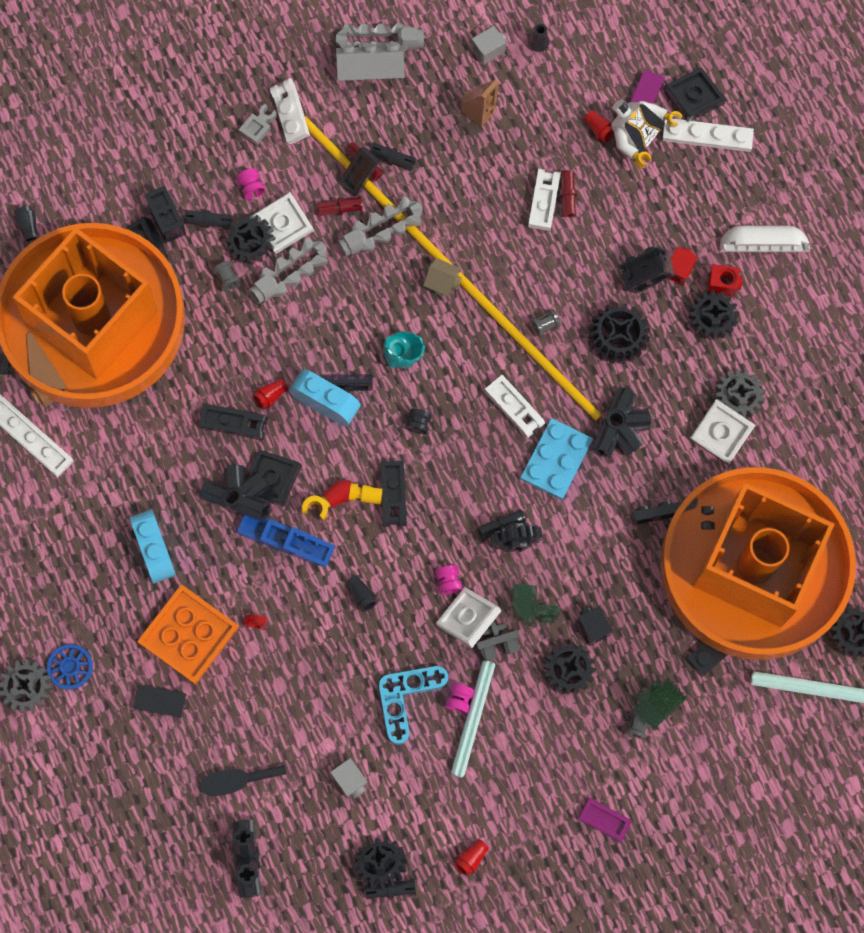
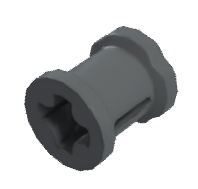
(226, 276)
(545, 322)
(637, 726)

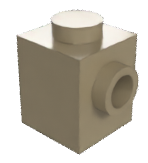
(443, 277)

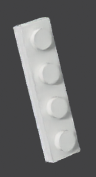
(709, 135)

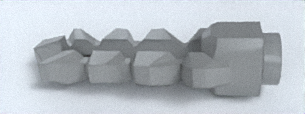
(408, 37)
(356, 240)
(267, 287)

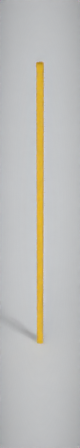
(465, 283)

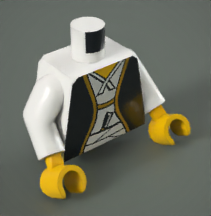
(637, 127)

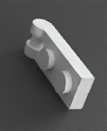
(290, 111)
(544, 200)
(514, 406)

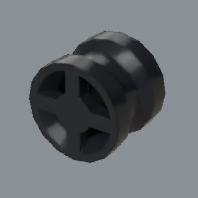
(418, 421)

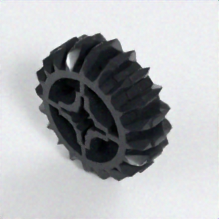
(630, 347)

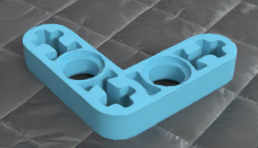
(397, 696)

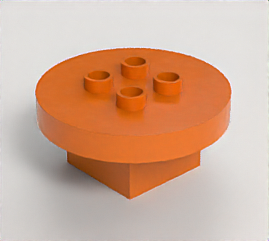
(99, 310)
(769, 569)

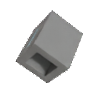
(489, 45)
(349, 779)

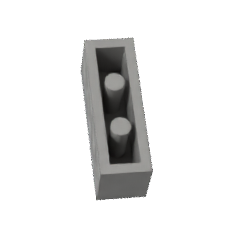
(370, 62)

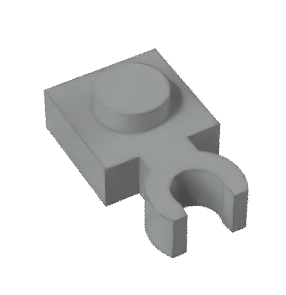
(256, 127)

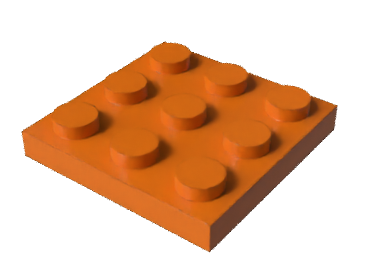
(188, 634)

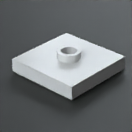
(286, 220)
(722, 431)
(468, 617)

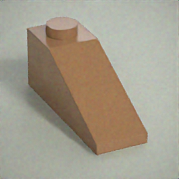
(480, 102)
(42, 370)

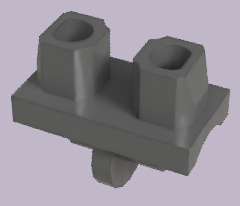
(508, 639)

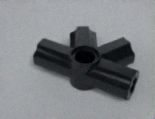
(629, 422)
(239, 487)
(246, 858)

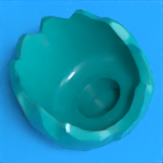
(403, 349)

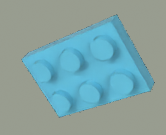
(556, 459)

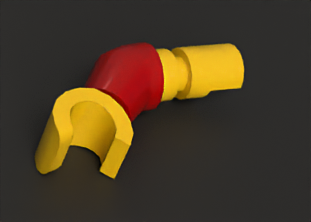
(342, 492)

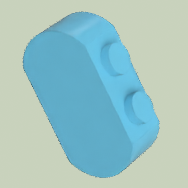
(324, 397)
(152, 546)

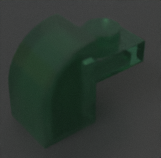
(525, 607)

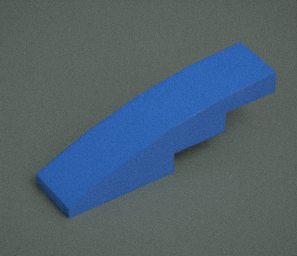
(287, 540)

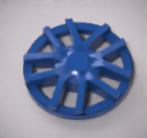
(70, 666)

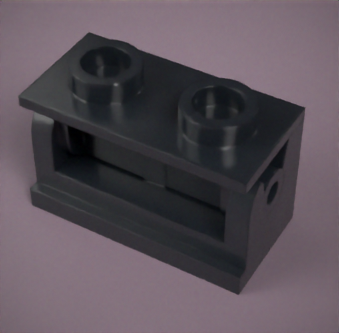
(165, 214)
(646, 269)

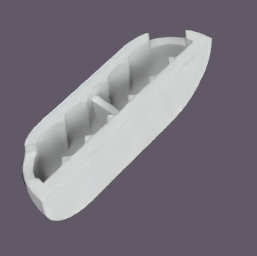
(764, 239)

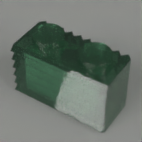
(659, 702)

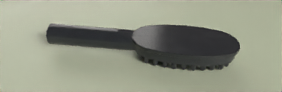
(233, 780)

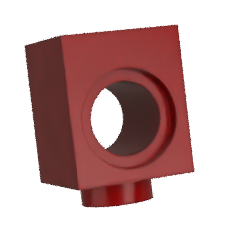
(683, 263)
(730, 273)

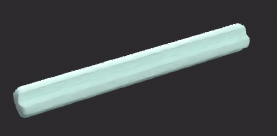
(807, 686)
(473, 718)

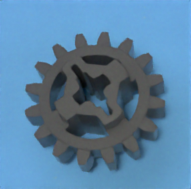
(740, 383)
(32, 681)

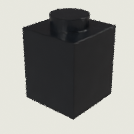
(594, 625)

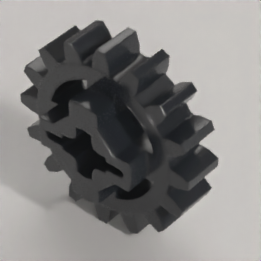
(247, 230)
(720, 307)
(516, 537)
(846, 628)
(560, 663)
(391, 865)

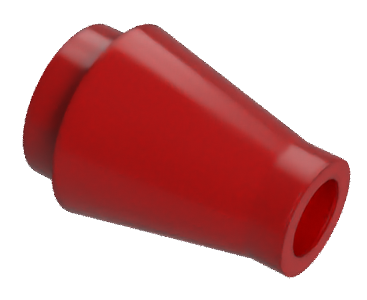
(600, 126)
(269, 394)
(469, 859)

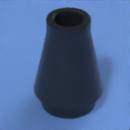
(539, 38)
(26, 221)
(362, 595)

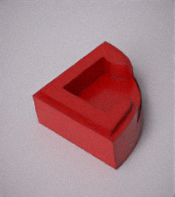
(259, 622)

